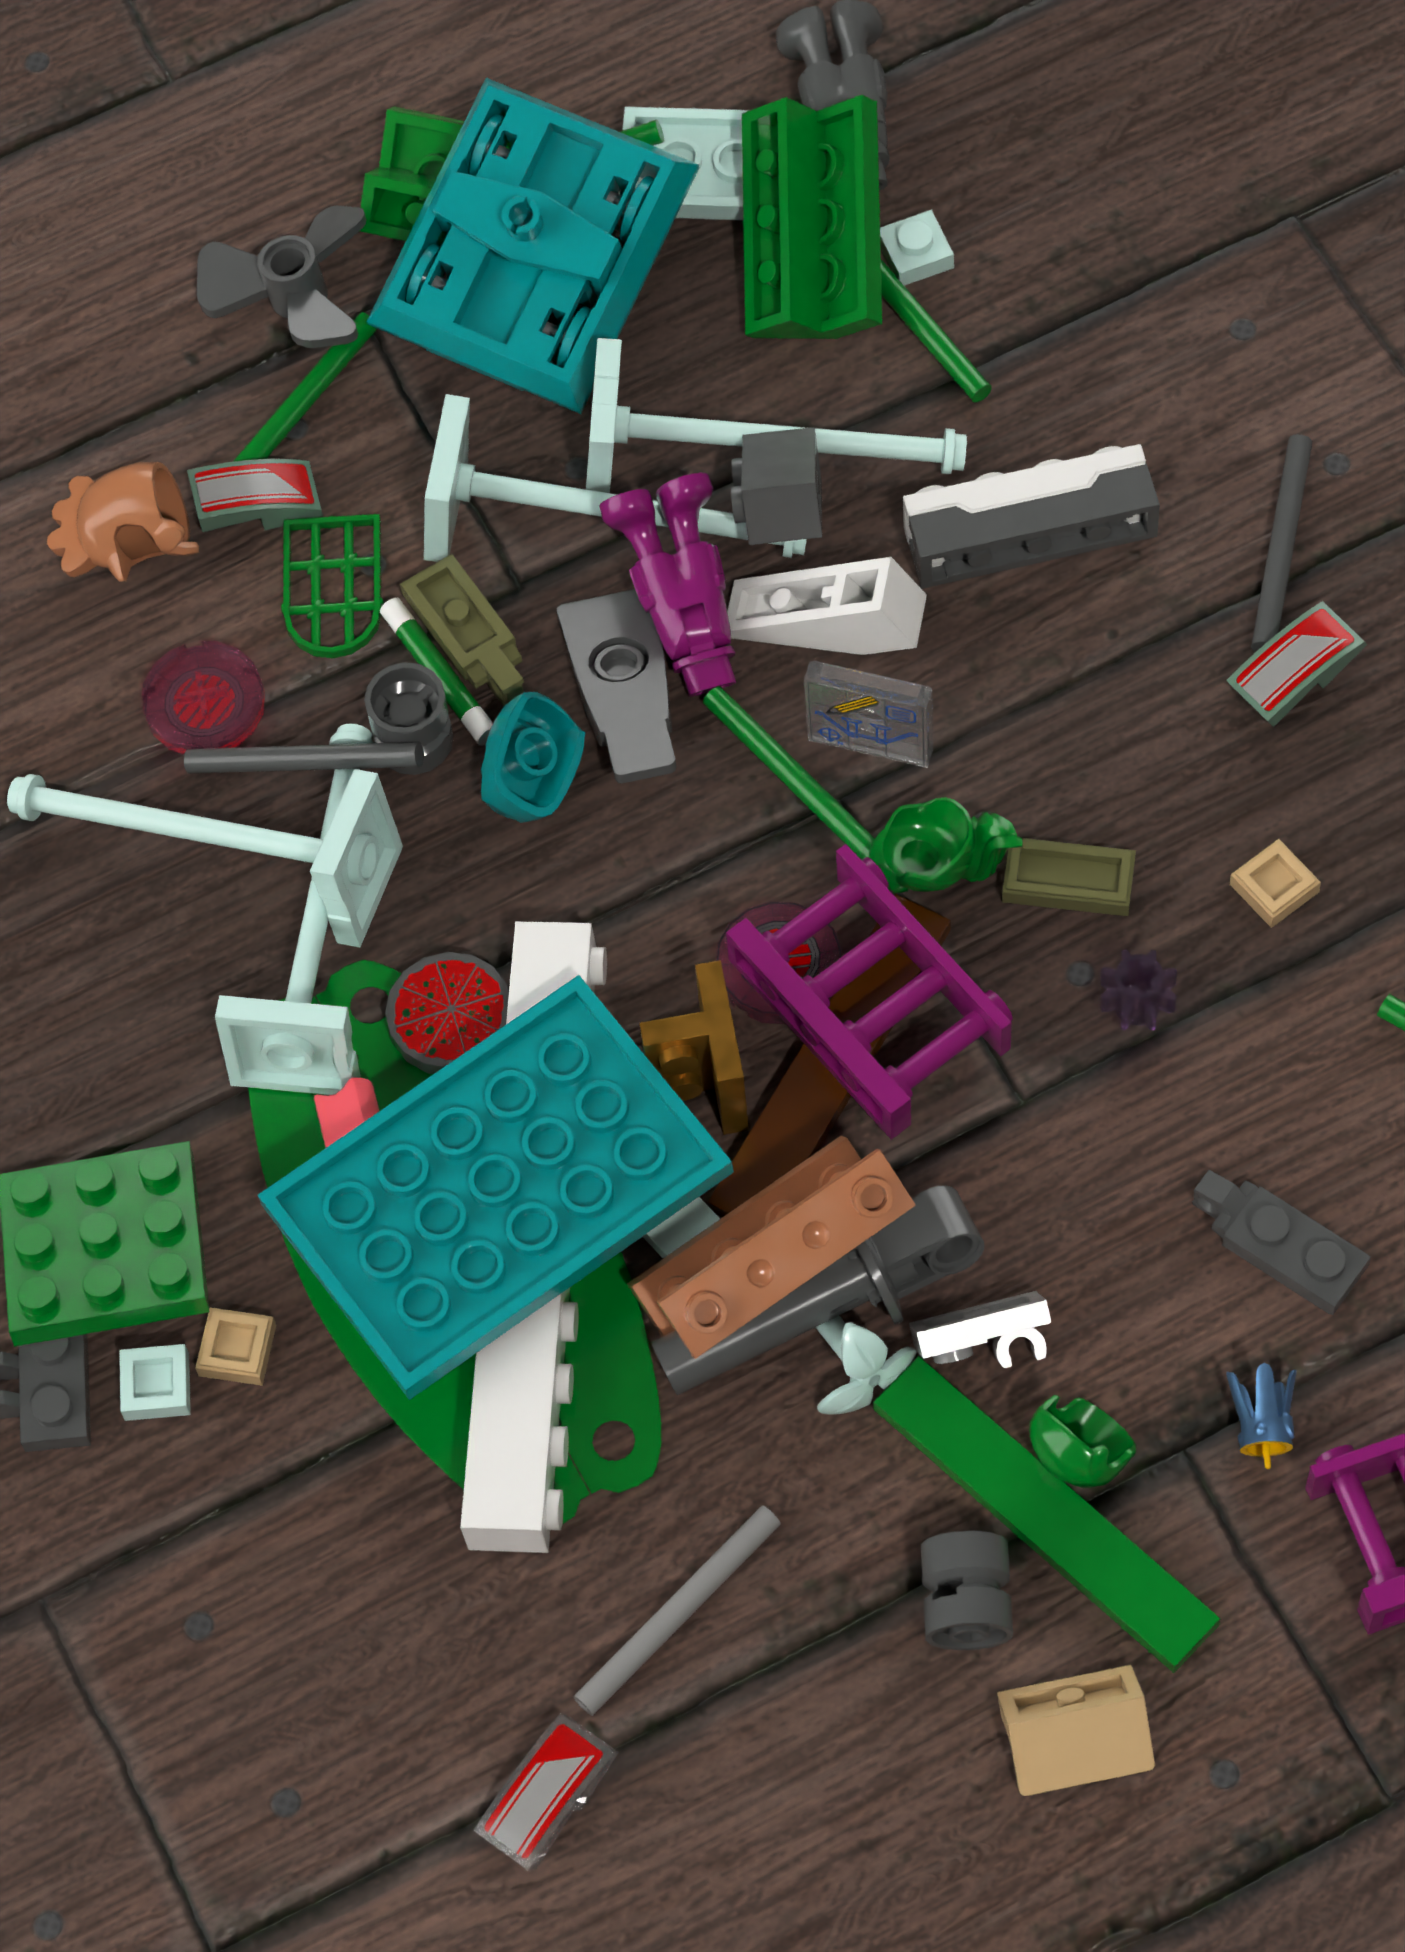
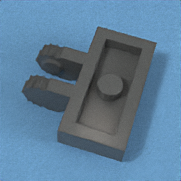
(51, 1394)

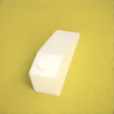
(831, 608)

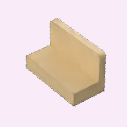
(1077, 1730)

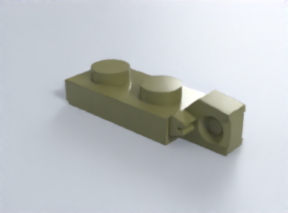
(466, 627)

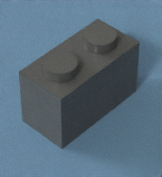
(778, 486)

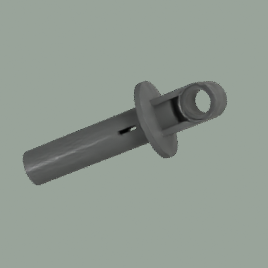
(896, 1261)

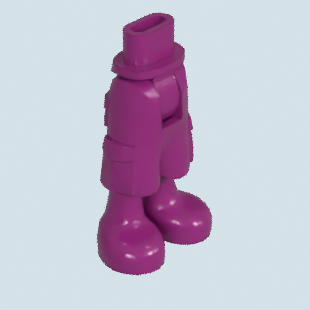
(683, 588)

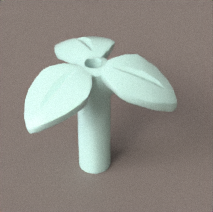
(865, 1363)

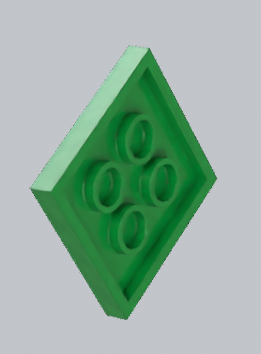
(102, 1244)

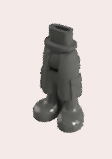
(826, 84)

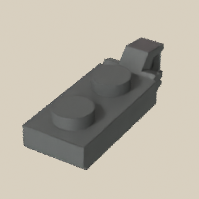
(1281, 1241)

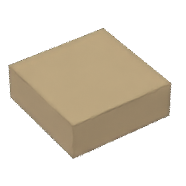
(1275, 883)
(236, 1346)

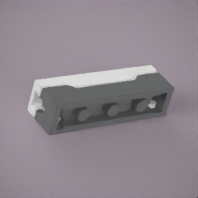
(1030, 515)

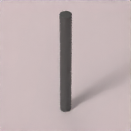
(1282, 540)
(304, 757)

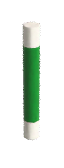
(428, 655)

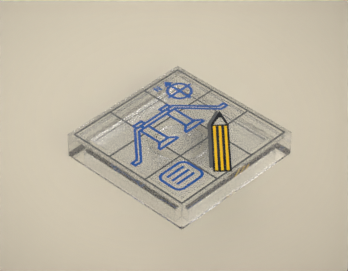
(869, 713)

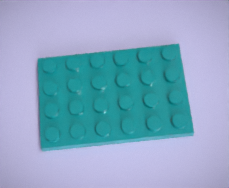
(495, 1185)

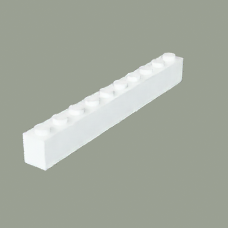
(523, 1372)

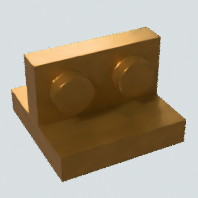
(702, 1050)

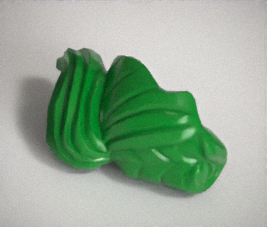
(938, 844)

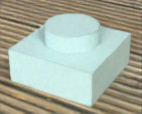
(916, 248)
(154, 1382)

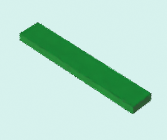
(1047, 1515)

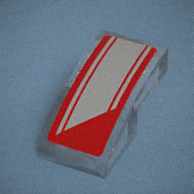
(545, 1791)

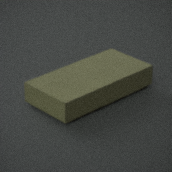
(1069, 877)

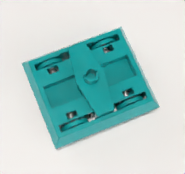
(532, 238)

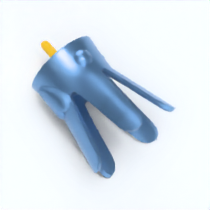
(1271, 1426)

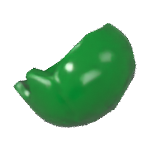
(1080, 1442)

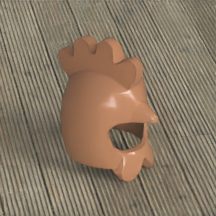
(121, 520)

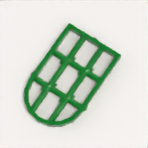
(347, 567)

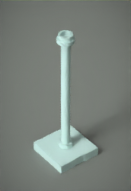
(615, 424)
(455, 481)
(347, 866)
(293, 1041)

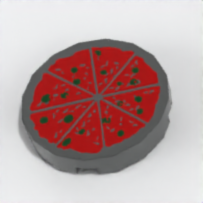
(445, 1008)

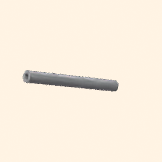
(676, 1610)

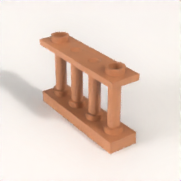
(771, 1245)

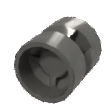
(410, 706)
(966, 1583)

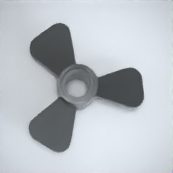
(288, 275)

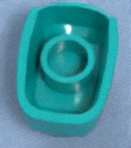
(530, 758)

